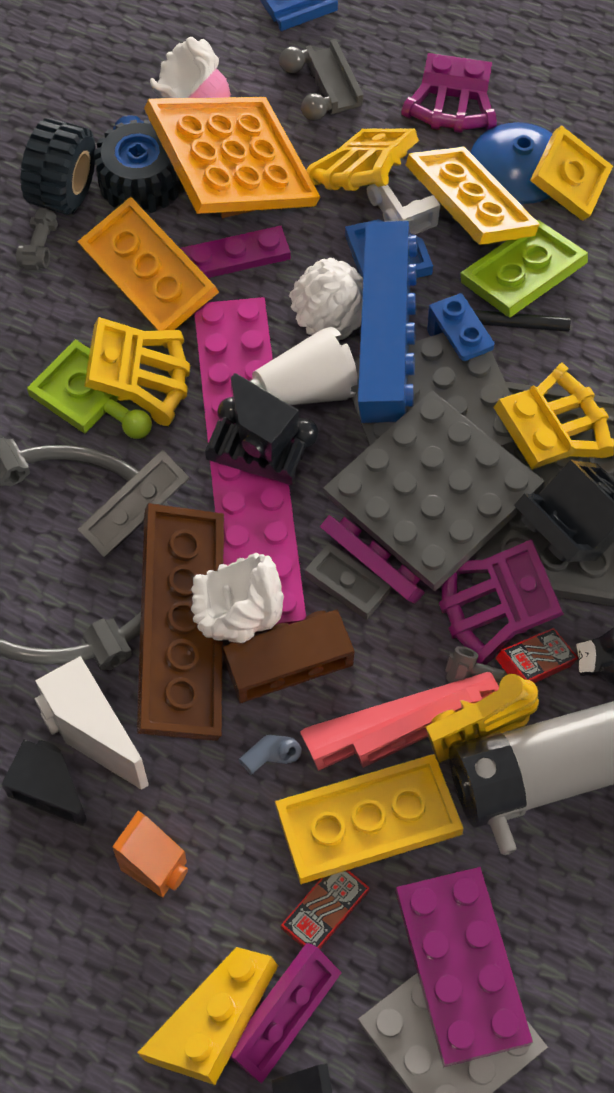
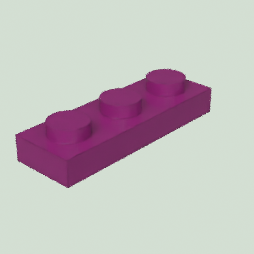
(240, 252)
(374, 557)
(284, 1012)

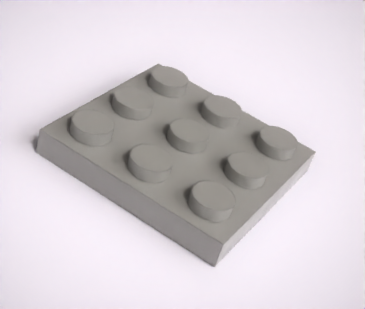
(406, 1040)

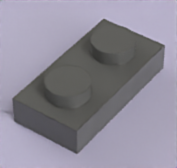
(347, 581)

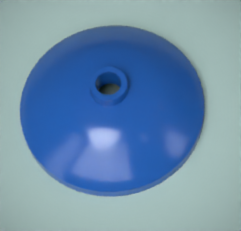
(511, 156)

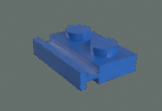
(295, 12)

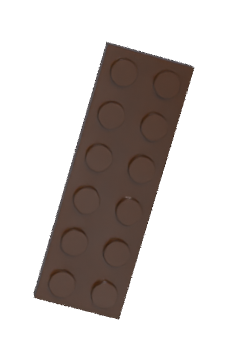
(176, 661)

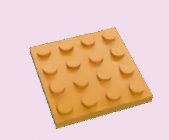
(231, 154)

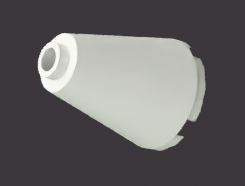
(310, 371)

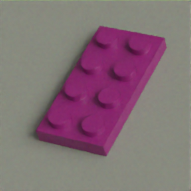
(463, 967)

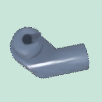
(270, 749)

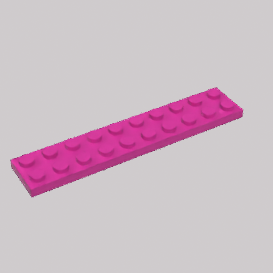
(255, 508)

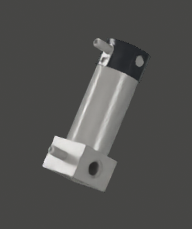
(532, 767)

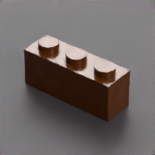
(289, 655)

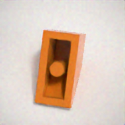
(150, 855)

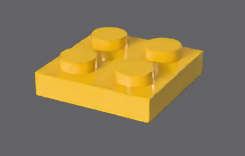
(571, 173)

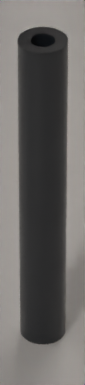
(527, 321)

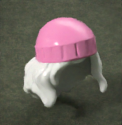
(191, 73)

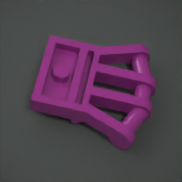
(455, 78)
(523, 592)

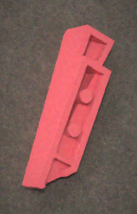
(392, 725)

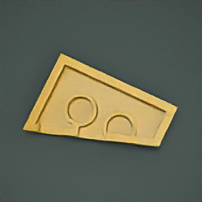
(212, 1020)

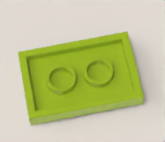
(523, 269)

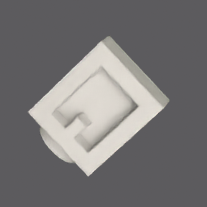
(420, 213)

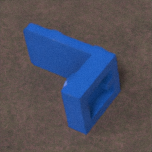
(460, 325)

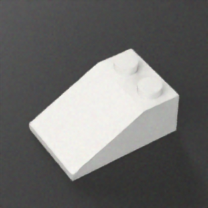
(82, 715)

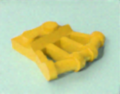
(354, 160)
(116, 361)
(539, 432)
(500, 711)

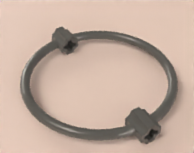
(103, 638)

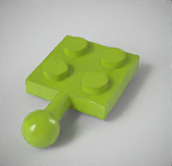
(63, 393)

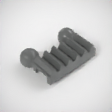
(331, 75)

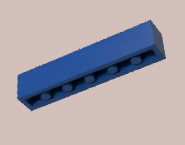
(385, 322)

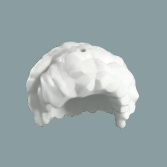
(328, 298)
(238, 599)

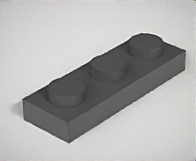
(126, 508)

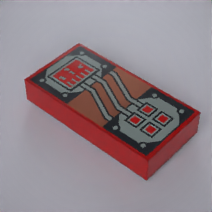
(537, 656)
(325, 908)

